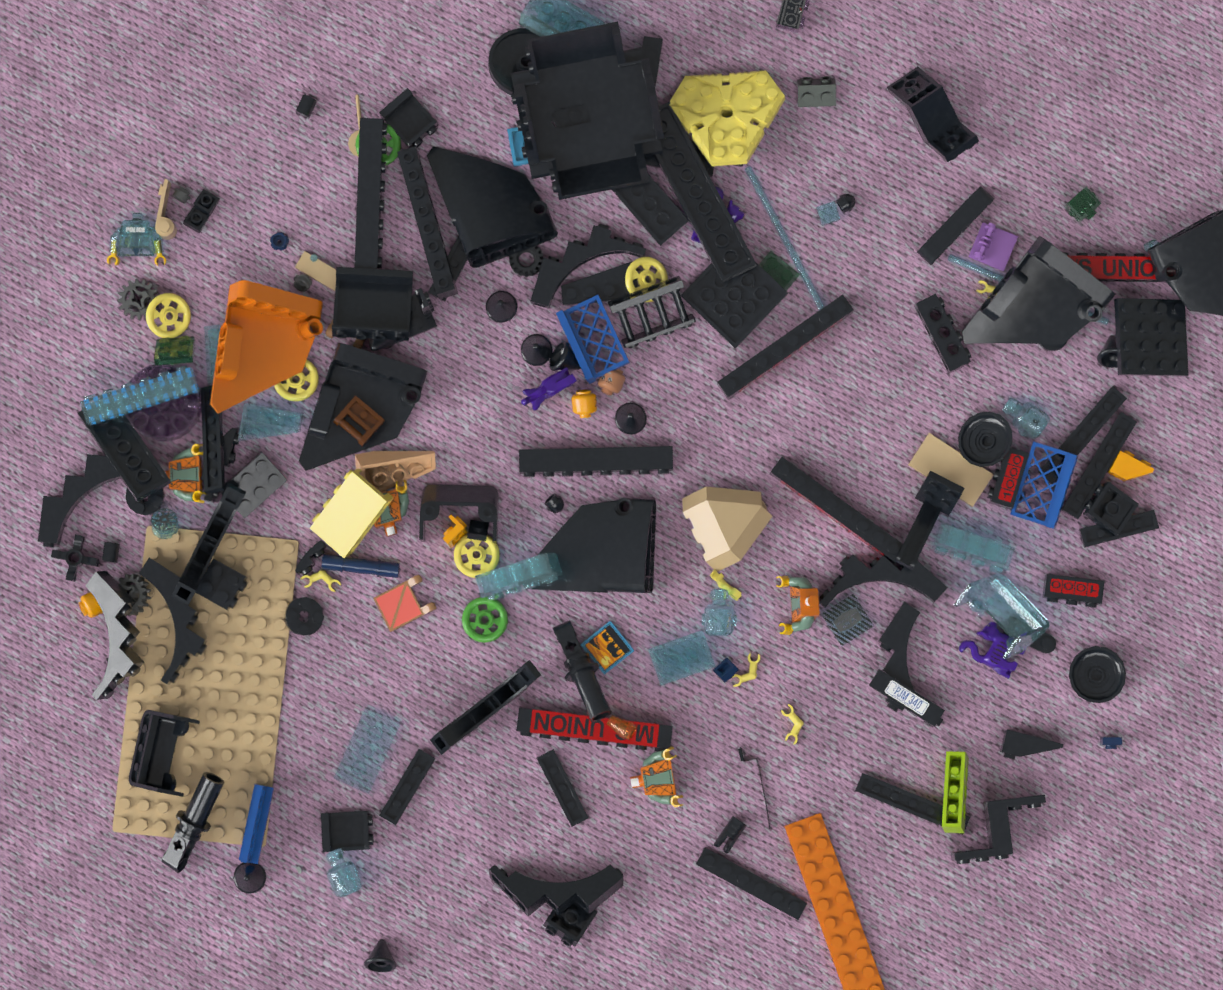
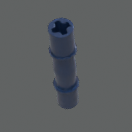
(360, 566)

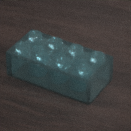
(555, 17)
(973, 548)
(519, 575)

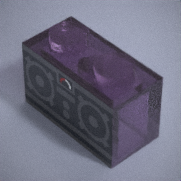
(790, 15)

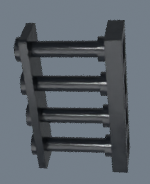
(637, 300)

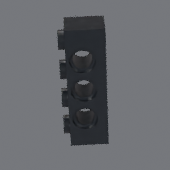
(950, 361)

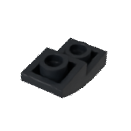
(201, 211)
(306, 563)

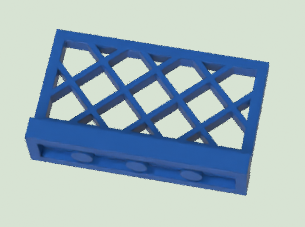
(576, 341)
(1059, 492)
(256, 824)

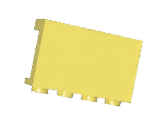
(350, 513)

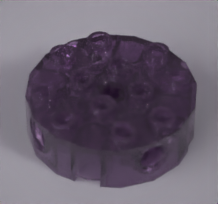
(172, 419)

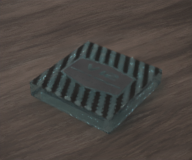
(847, 620)

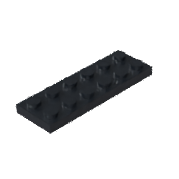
(128, 456)

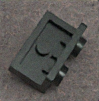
(816, 92)

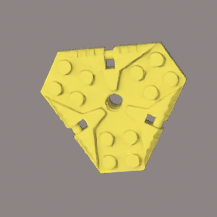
(707, 103)

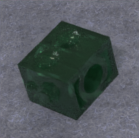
(1083, 205)

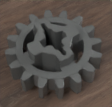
(129, 303)
(137, 592)

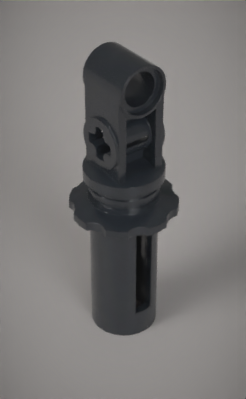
(582, 673)
(193, 821)

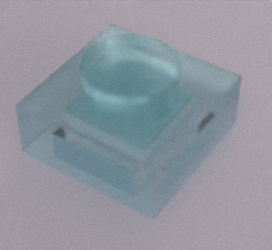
(828, 213)

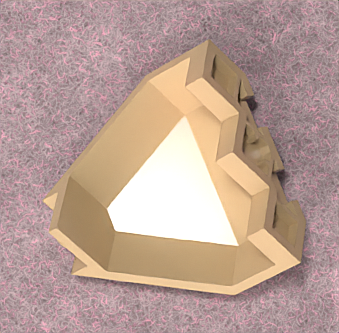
(725, 522)

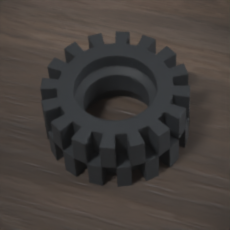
(527, 270)

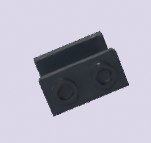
(409, 119)
(346, 831)

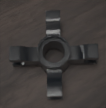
(77, 548)

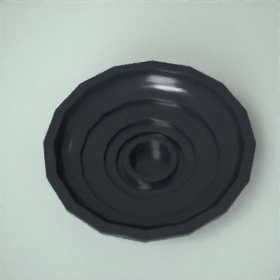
(985, 439)
(1097, 674)

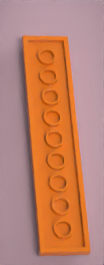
(833, 904)

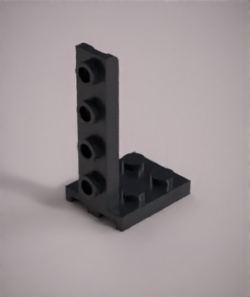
(421, 314)
(937, 496)

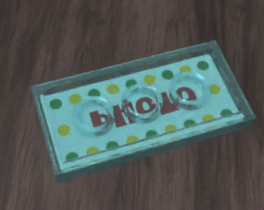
(367, 751)

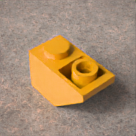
(1127, 467)

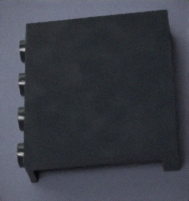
(372, 304)

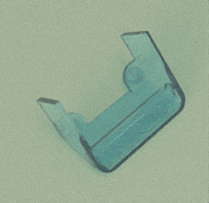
(1009, 610)

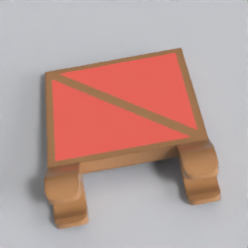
(400, 604)

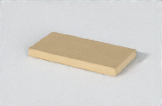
(947, 462)

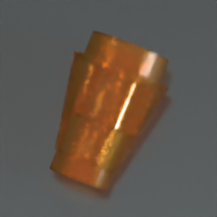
(622, 727)

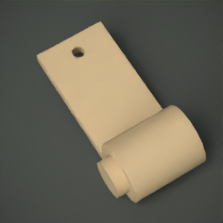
(163, 225)

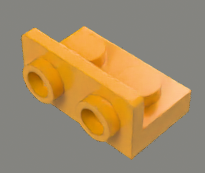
(453, 535)

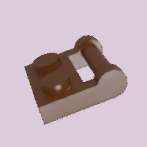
(363, 416)

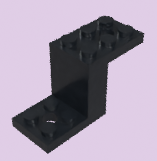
(933, 114)
(998, 829)

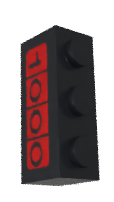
(1008, 479)
(1073, 590)

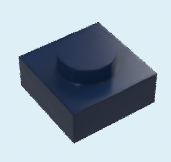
(725, 670)
(1111, 742)

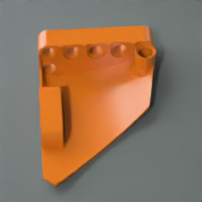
(262, 341)

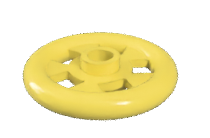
(646, 263)
(165, 300)
(301, 394)
(466, 568)

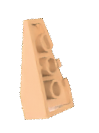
(387, 467)

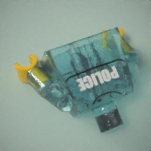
(135, 239)

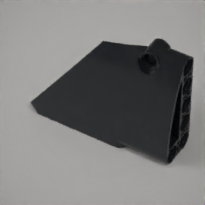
(490, 206)
(1194, 264)
(1039, 301)
(374, 380)
(606, 548)

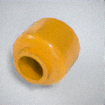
(584, 403)
(89, 605)

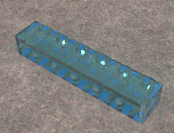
(140, 395)

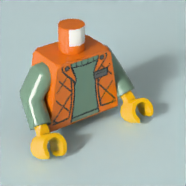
(186, 474)
(395, 510)
(803, 603)
(658, 778)

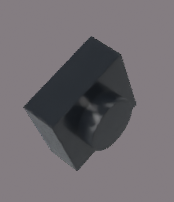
(478, 530)

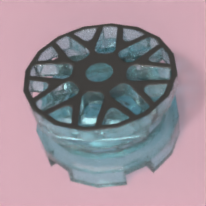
(164, 524)

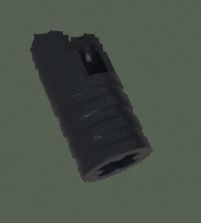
(733, 830)

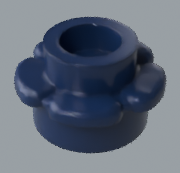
(274, 240)

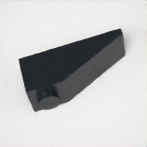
(1021, 744)

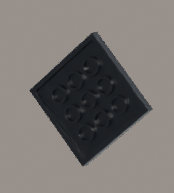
(736, 304)
(1151, 337)

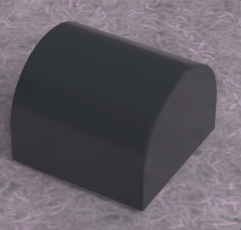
(306, 106)
(110, 552)

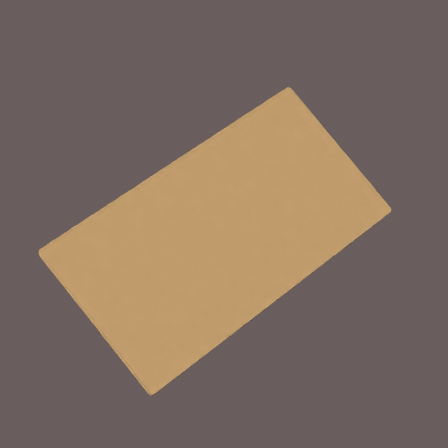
(228, 688)

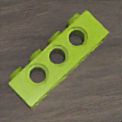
(955, 792)

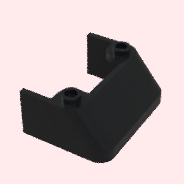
(459, 495)
(155, 751)

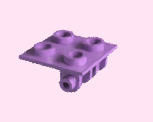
(993, 246)

